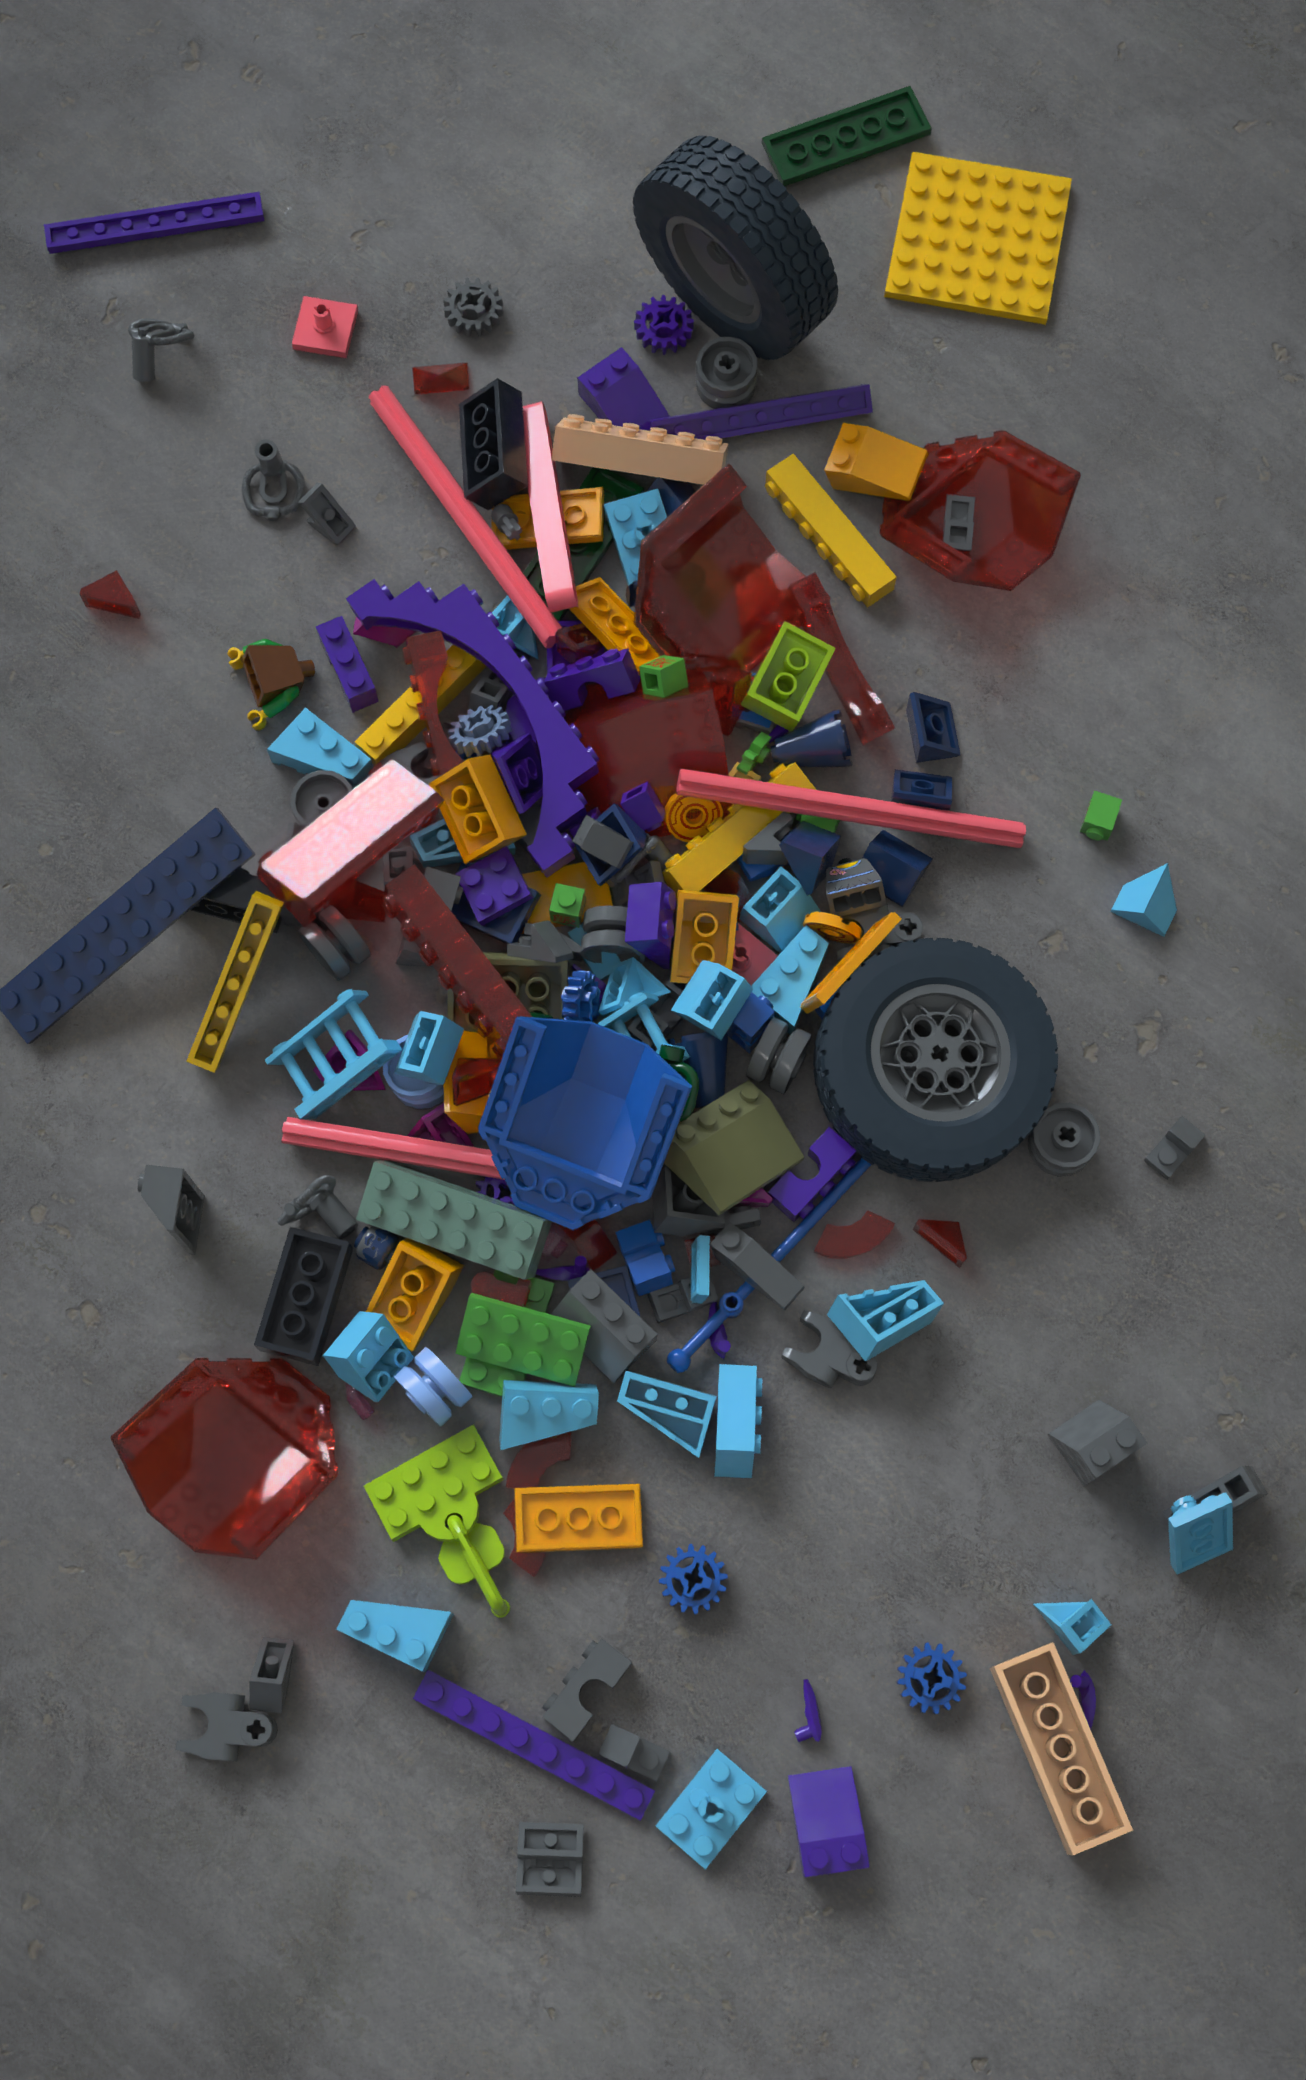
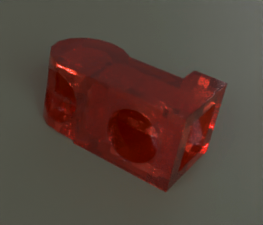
(488, 1286)

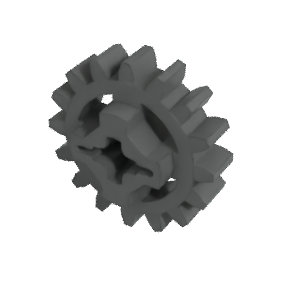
(472, 309)

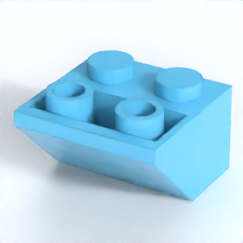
(778, 910)
(712, 998)
(429, 1048)
(368, 1354)

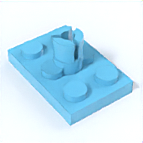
(629, 523)
(1199, 1530)
(711, 1808)

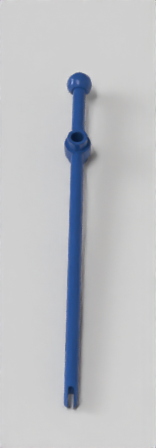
(680, 1359)

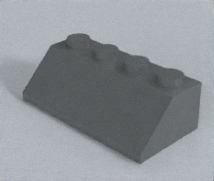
(174, 1201)

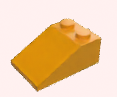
(874, 463)
(702, 931)
(414, 1289)

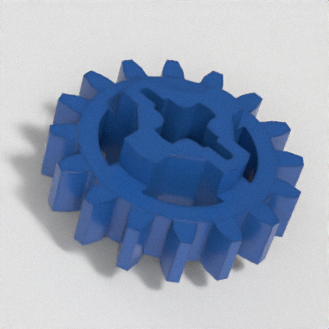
(581, 997)
(707, 1583)
(945, 1682)

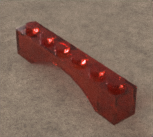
(428, 663)
(851, 687)

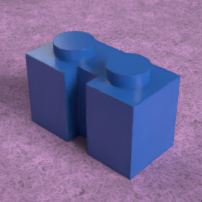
(751, 1022)
(644, 1257)

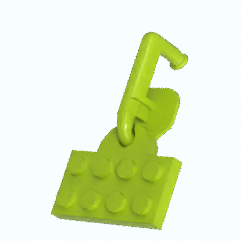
(434, 1493)

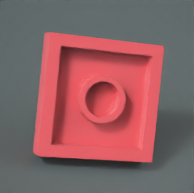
(325, 327)
(750, 956)

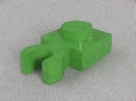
(755, 754)

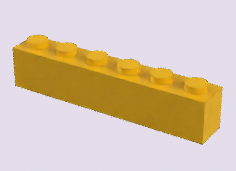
(829, 530)
(401, 722)
(726, 838)
(235, 981)

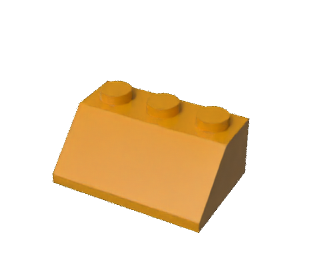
(478, 808)
(470, 1113)

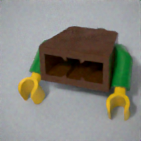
(272, 675)

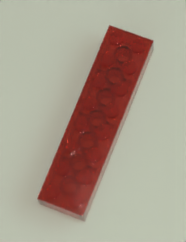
(454, 956)

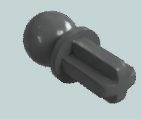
(506, 521)

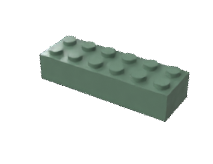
(453, 1219)

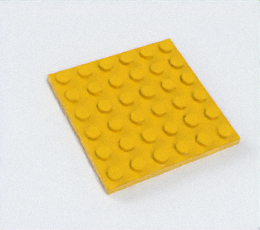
(978, 238)

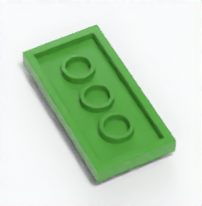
(523, 1339)
(490, 1377)

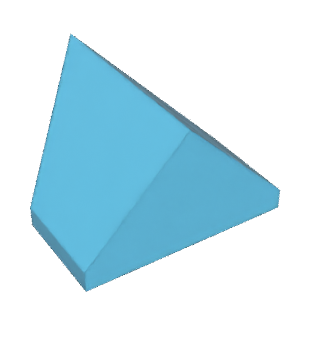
(516, 627)
(1148, 901)
(627, 980)
(1075, 1622)

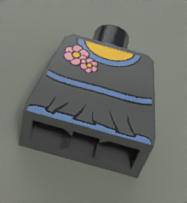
(853, 887)

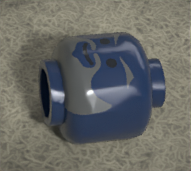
(376, 1246)

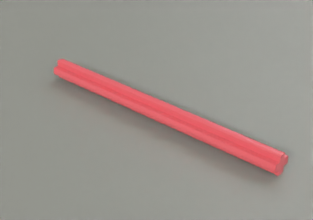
(466, 516)
(850, 808)
(389, 1147)

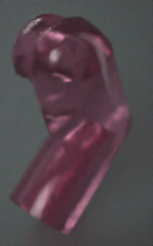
(358, 1402)

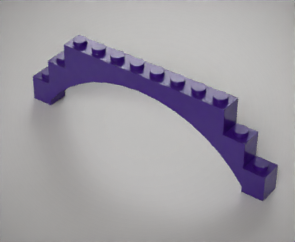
(466, 625)

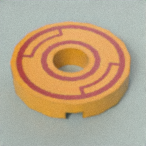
(685, 828)
(832, 927)

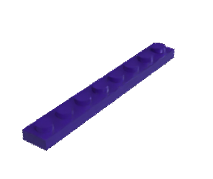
(154, 222)
(771, 413)
(534, 1745)

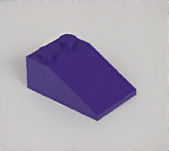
(620, 392)
(520, 771)
(651, 921)
(828, 1822)

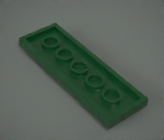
(846, 136)
(588, 555)

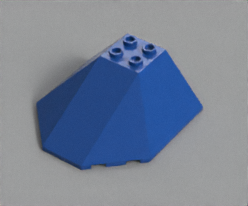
(580, 1119)

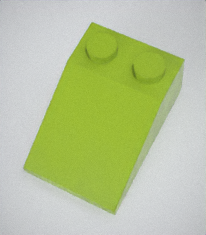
(788, 676)

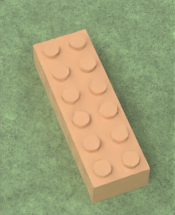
(637, 450)
(1061, 1749)

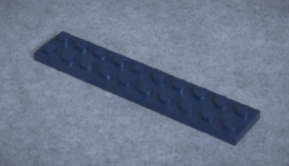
(123, 925)

